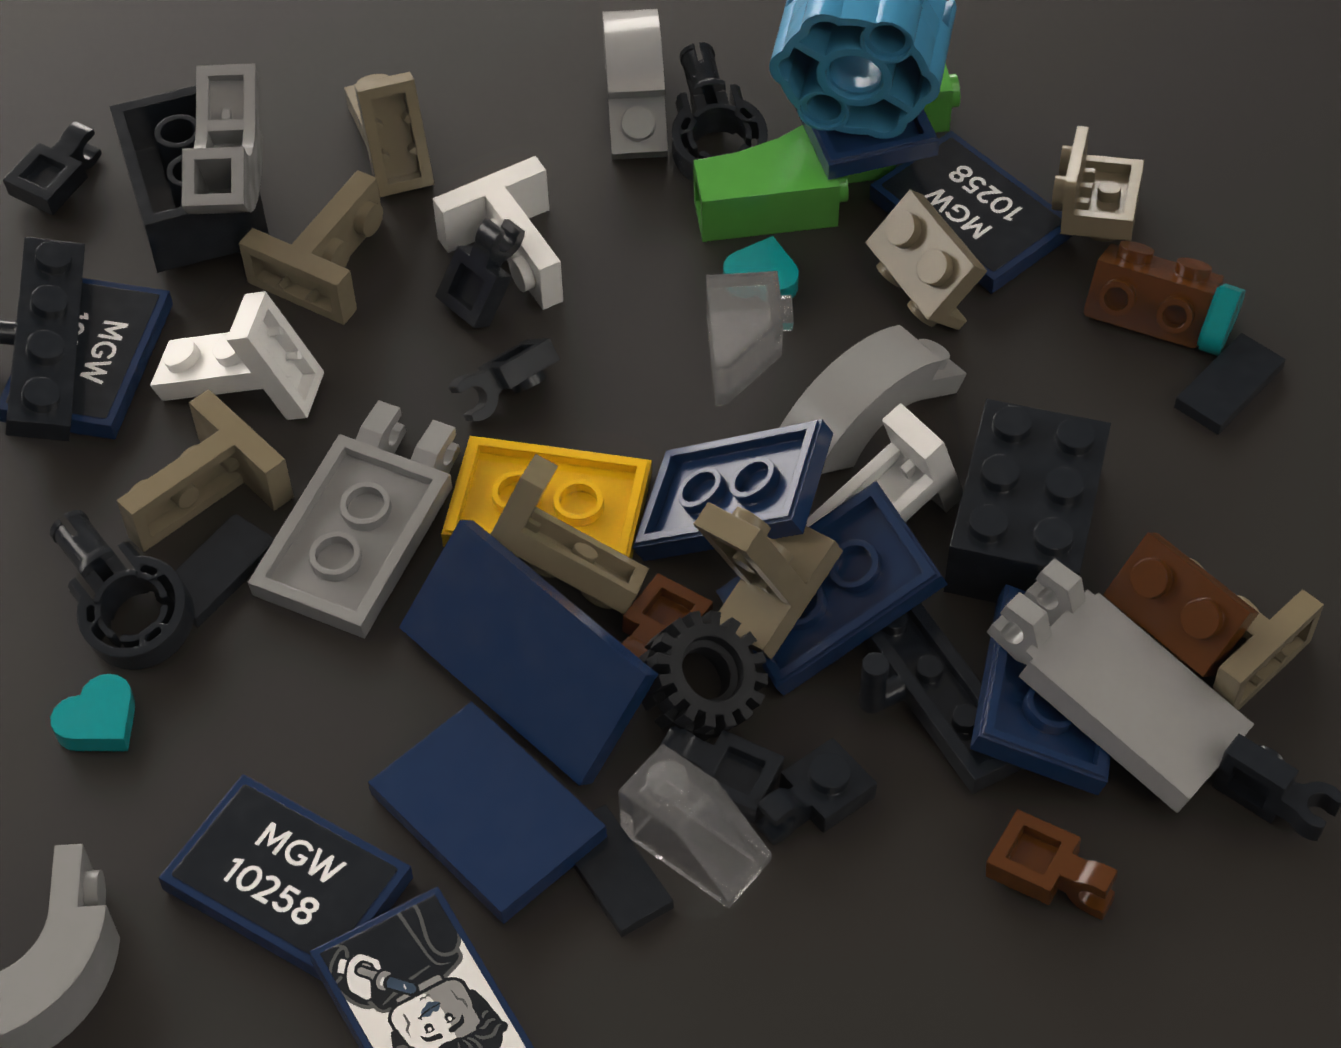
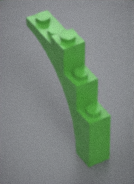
(783, 182)

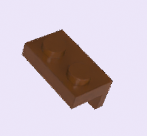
(1152, 293)
(1180, 605)

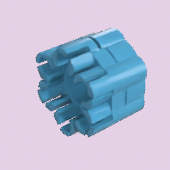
(862, 61)

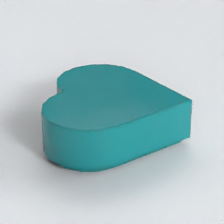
(764, 257)
(1220, 318)
(97, 717)

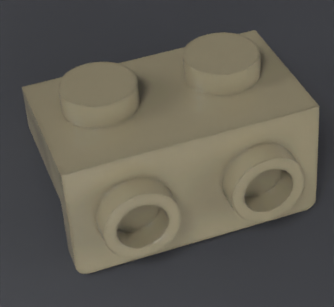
(1096, 192)
(925, 260)

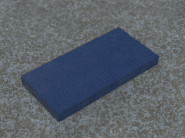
(527, 652)

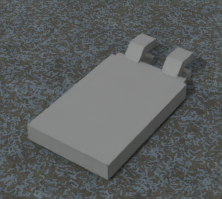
(358, 523)
(1118, 684)

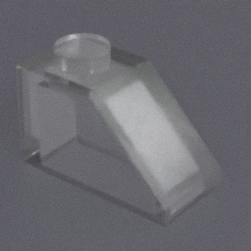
(744, 328)
(691, 826)

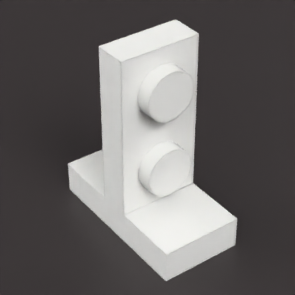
(507, 194)
(254, 355)
(908, 470)

